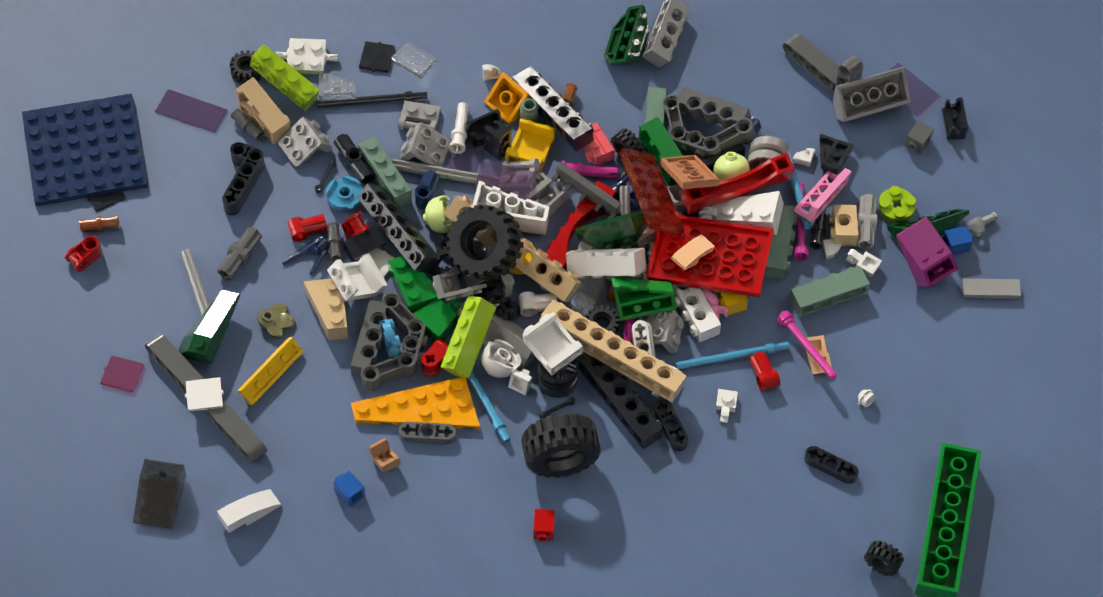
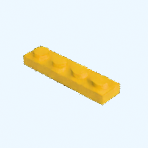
(270, 371)

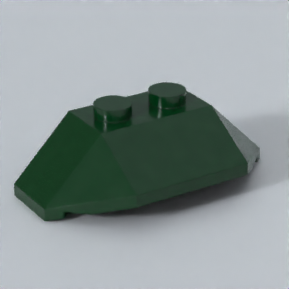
(628, 37)
(613, 232)

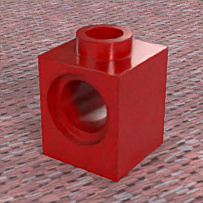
(543, 525)

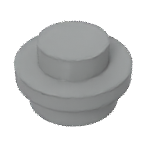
(708, 213)

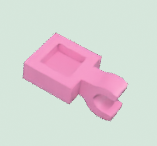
(714, 301)

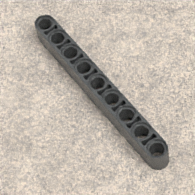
(223, 418)

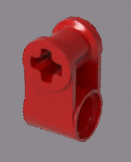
(354, 225)
(83, 253)
(433, 358)

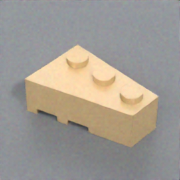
(259, 106)
(328, 306)

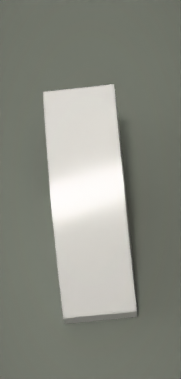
(248, 509)

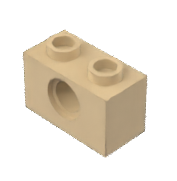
(847, 216)

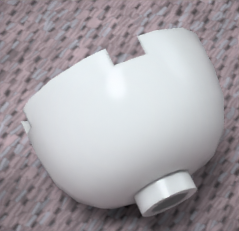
(500, 359)

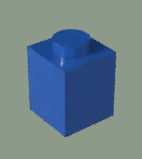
(958, 240)
(349, 488)

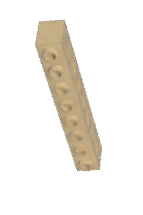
(563, 291)
(618, 358)

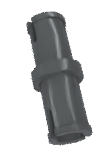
(247, 124)
(334, 241)

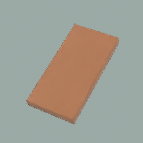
(690, 172)

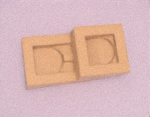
(692, 251)
(819, 344)

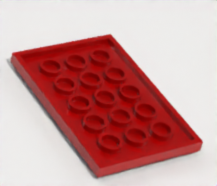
(733, 266)

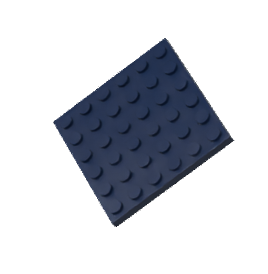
(84, 149)

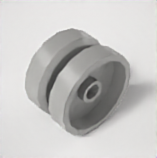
(764, 148)

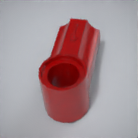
(301, 228)
(765, 375)

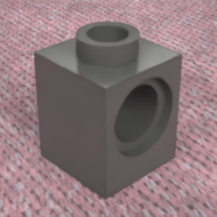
(919, 137)

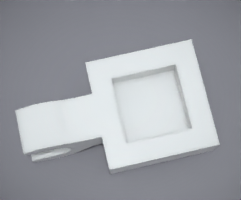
(867, 262)
(726, 402)

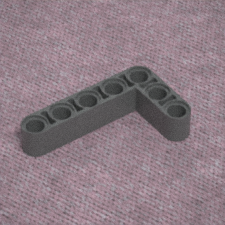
(820, 65)

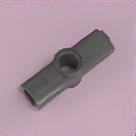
(239, 253)

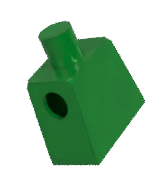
(439, 318)

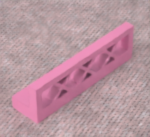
(825, 197)

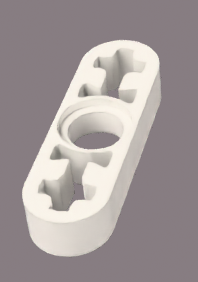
(646, 333)

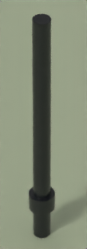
(408, 96)

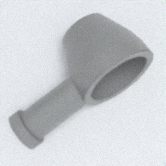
(976, 225)

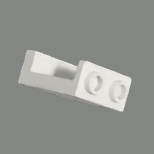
(358, 278)
(551, 343)

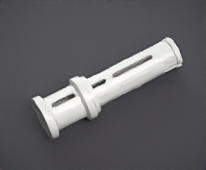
(459, 134)

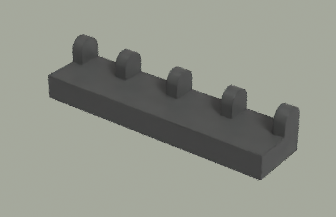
(587, 190)

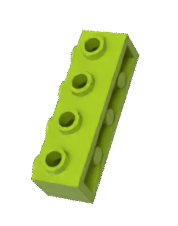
(284, 77)
(468, 336)

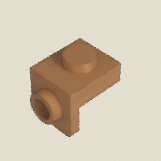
(383, 455)

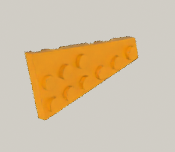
(434, 403)

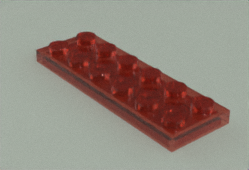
(651, 191)

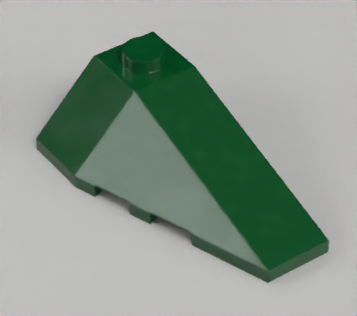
(942, 222)

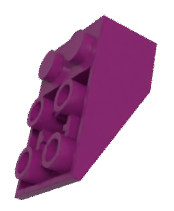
(926, 253)

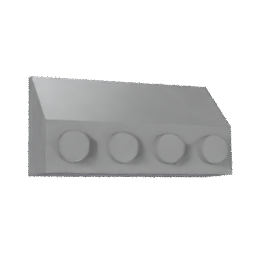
(871, 94)

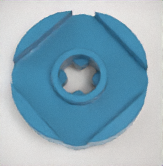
(339, 186)
(391, 341)

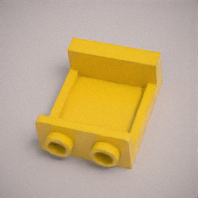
(531, 142)

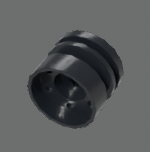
(559, 384)

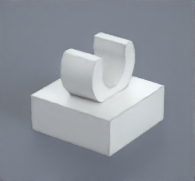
(520, 381)

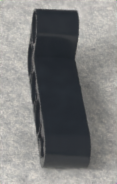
(234, 197)

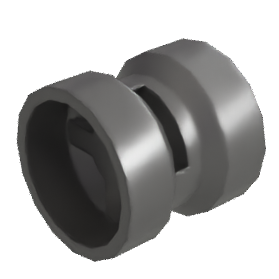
(480, 250)

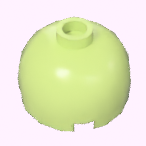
(730, 166)
(435, 216)

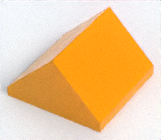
(507, 97)

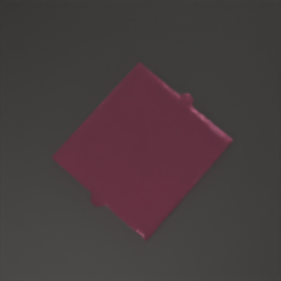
(122, 374)

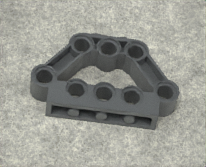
(705, 104)
(394, 367)

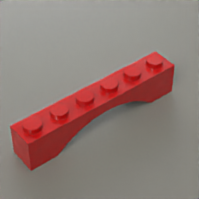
(765, 175)
(585, 212)

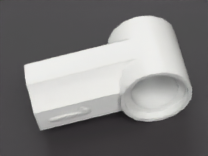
(532, 303)

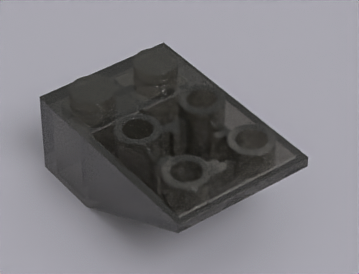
(159, 493)

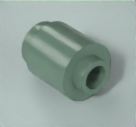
(529, 110)

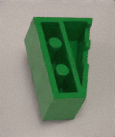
(658, 143)
(412, 286)
(642, 297)

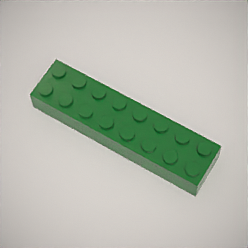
(947, 522)

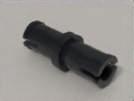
(818, 231)

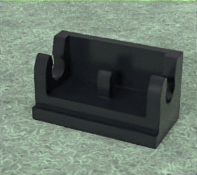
(955, 119)
(475, 127)
(497, 140)
(364, 243)

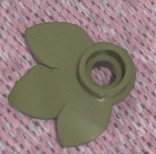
(278, 319)

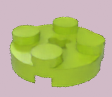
(896, 195)

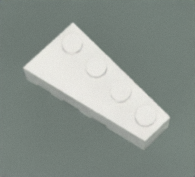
(754, 210)
(529, 214)
(606, 262)

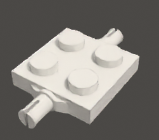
(307, 55)

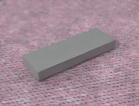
(991, 288)

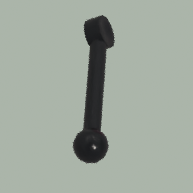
(318, 188)
(571, 401)

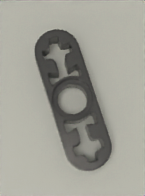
(431, 439)

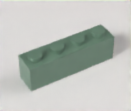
(385, 171)
(780, 244)
(829, 291)

